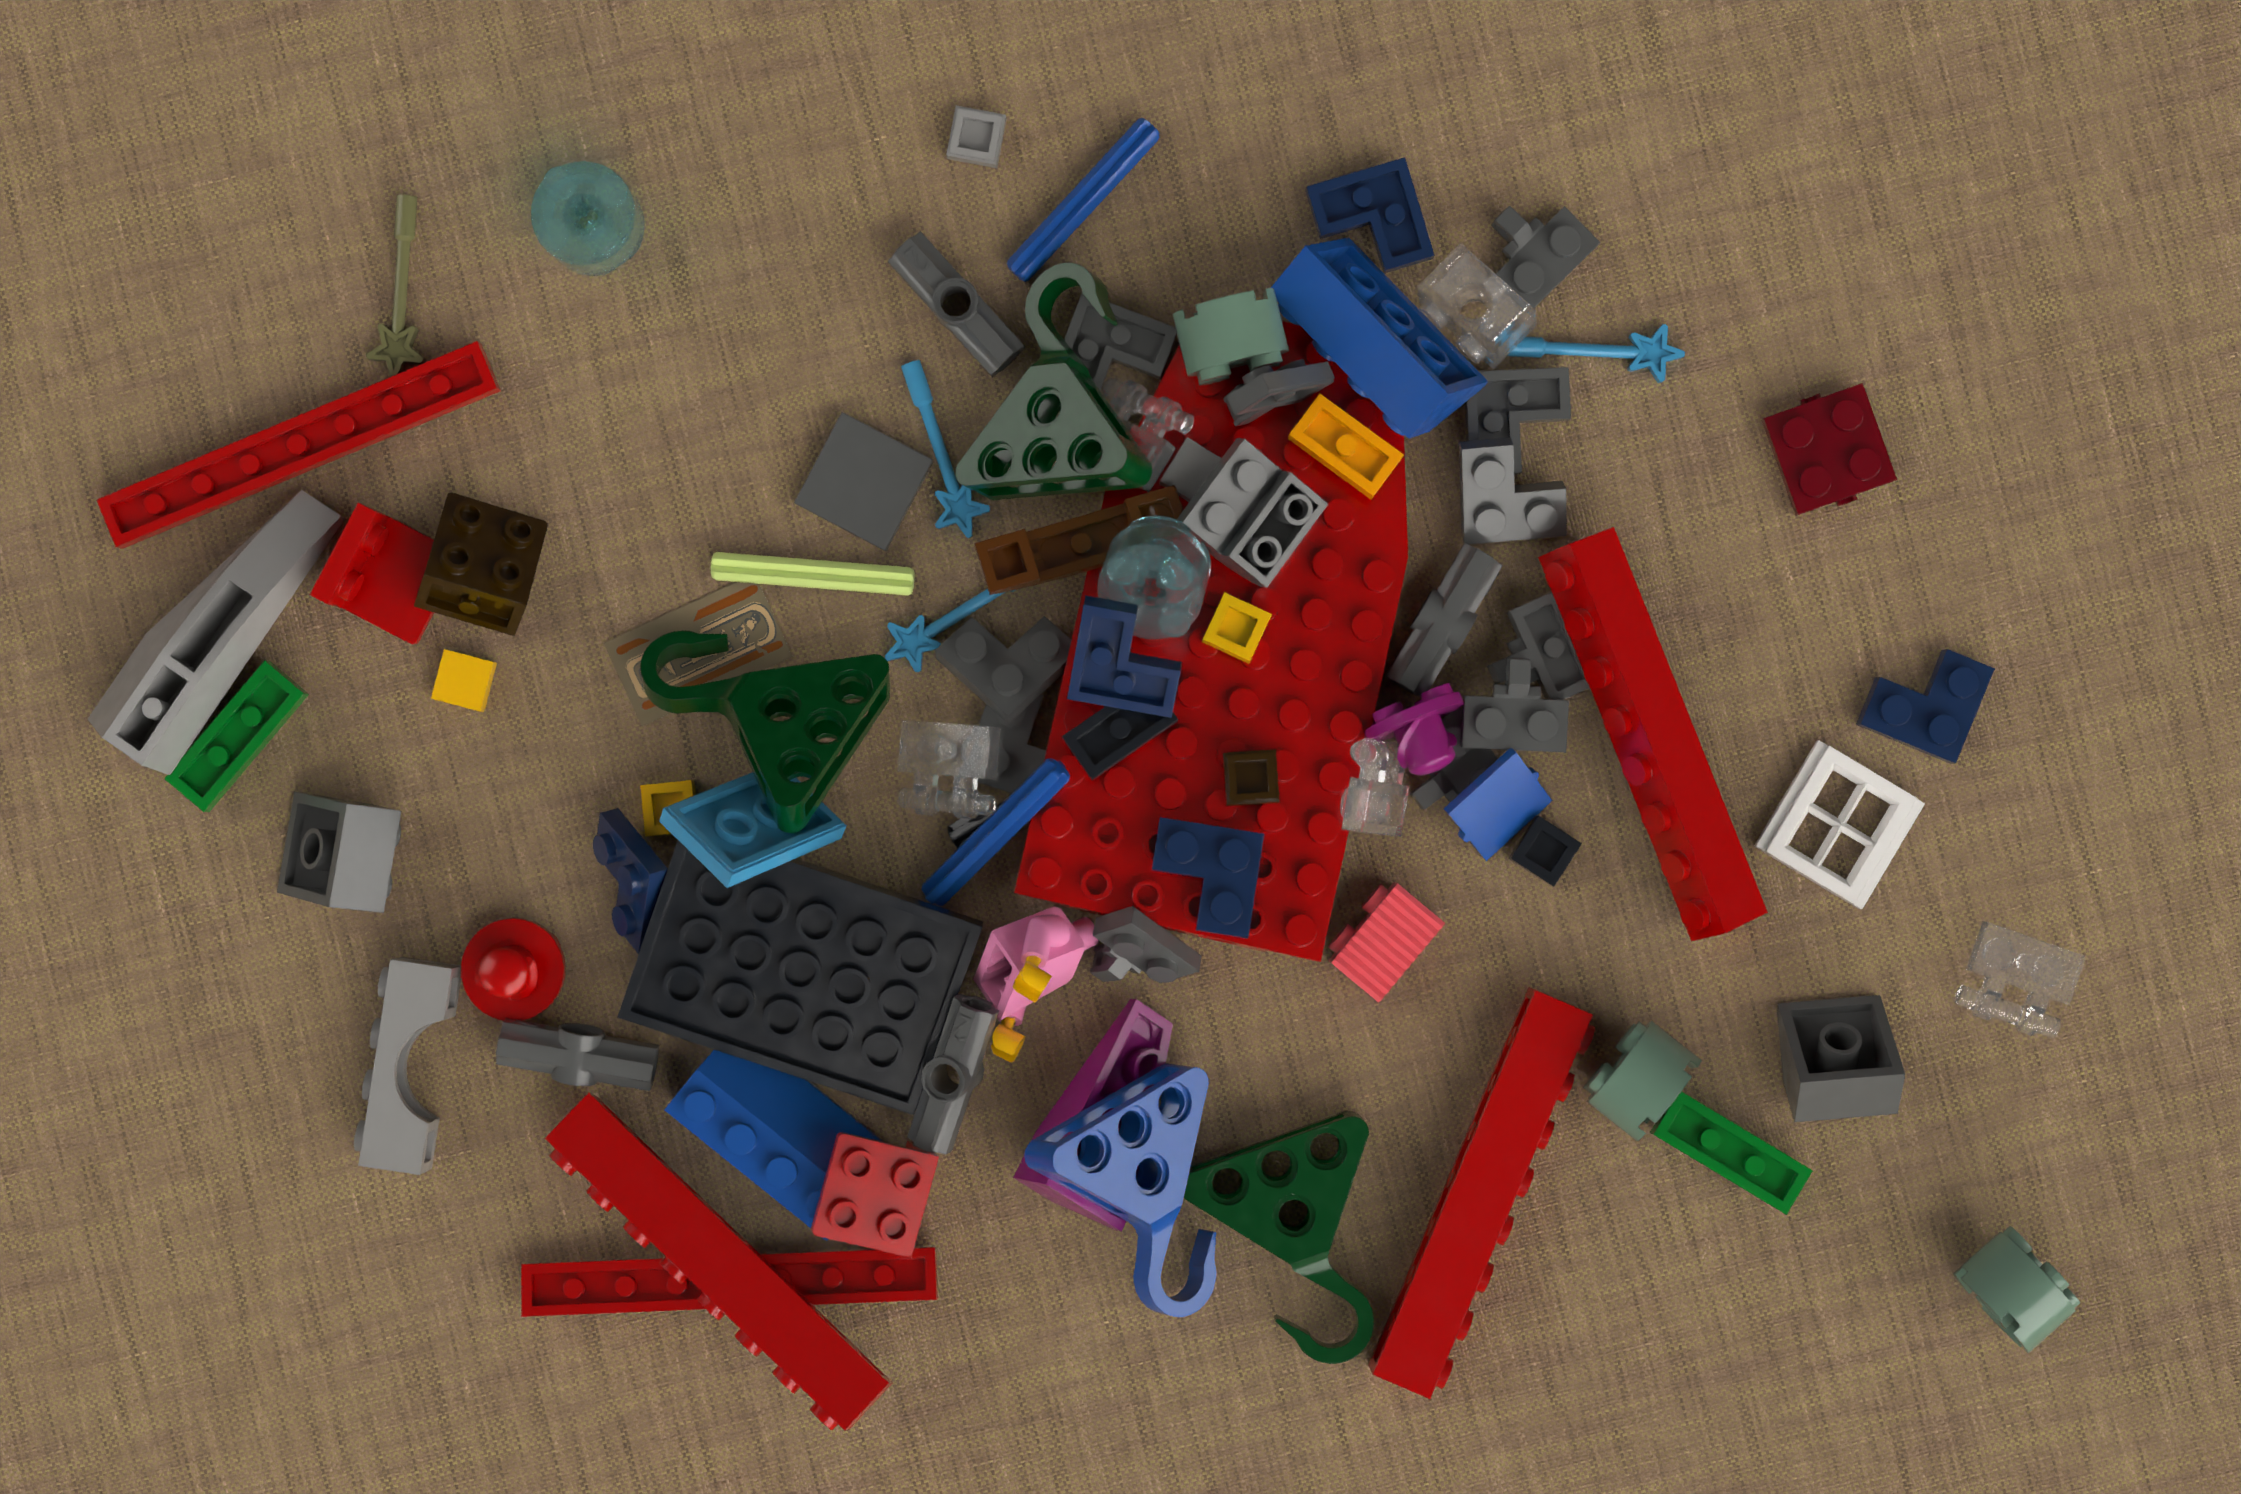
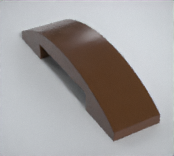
(1067, 546)

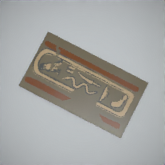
(733, 610)

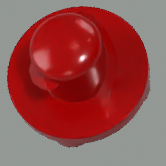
(513, 969)

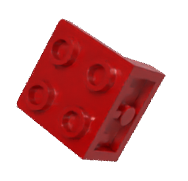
(378, 573)
(874, 1194)

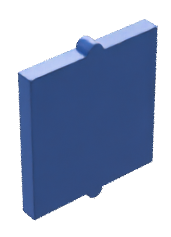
(1498, 804)

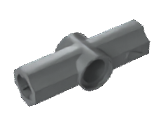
(934, 281)
(1444, 620)
(962, 1047)
(577, 1054)

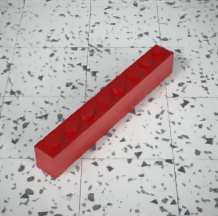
(1653, 735)
(1480, 1193)
(718, 1261)

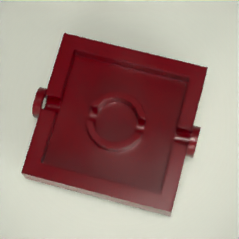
(1829, 449)

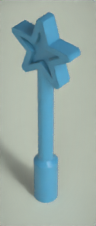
(1645, 351)
(958, 501)
(917, 638)

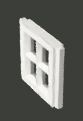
(1878, 848)

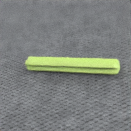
(812, 573)

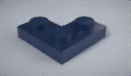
(1377, 198)
(1107, 670)
(1933, 720)
(1224, 860)
(635, 869)

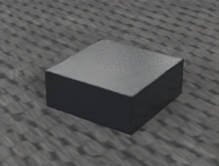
(1545, 850)

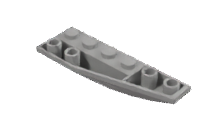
(209, 637)

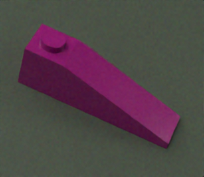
(1127, 1051)

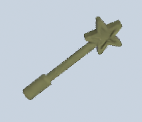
(398, 341)

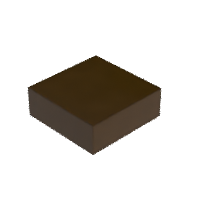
(1251, 777)

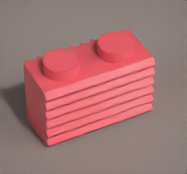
(1384, 940)

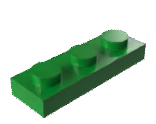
(236, 736)
(1732, 1152)

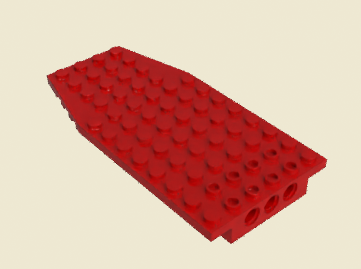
(1300, 694)

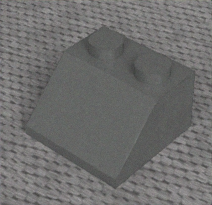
(339, 852)
(1839, 1058)

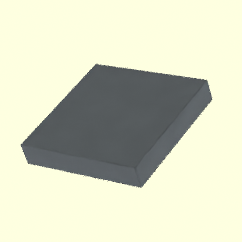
(864, 481)

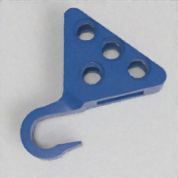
(1105, 1172)

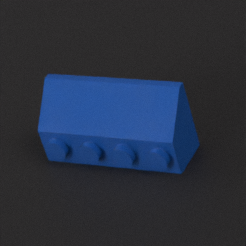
(1376, 336)
(766, 1126)

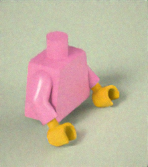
(1027, 963)

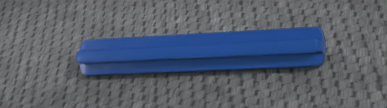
(1083, 199)
(996, 831)

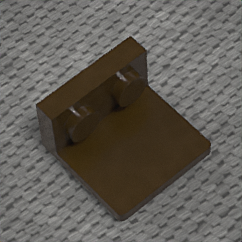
(481, 564)

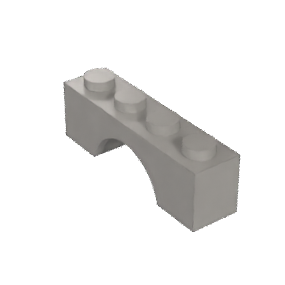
(397, 1128)

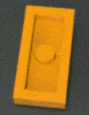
(1345, 446)

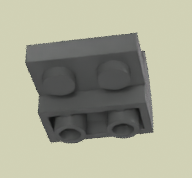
(1251, 513)

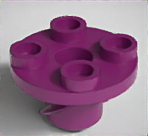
(1419, 730)

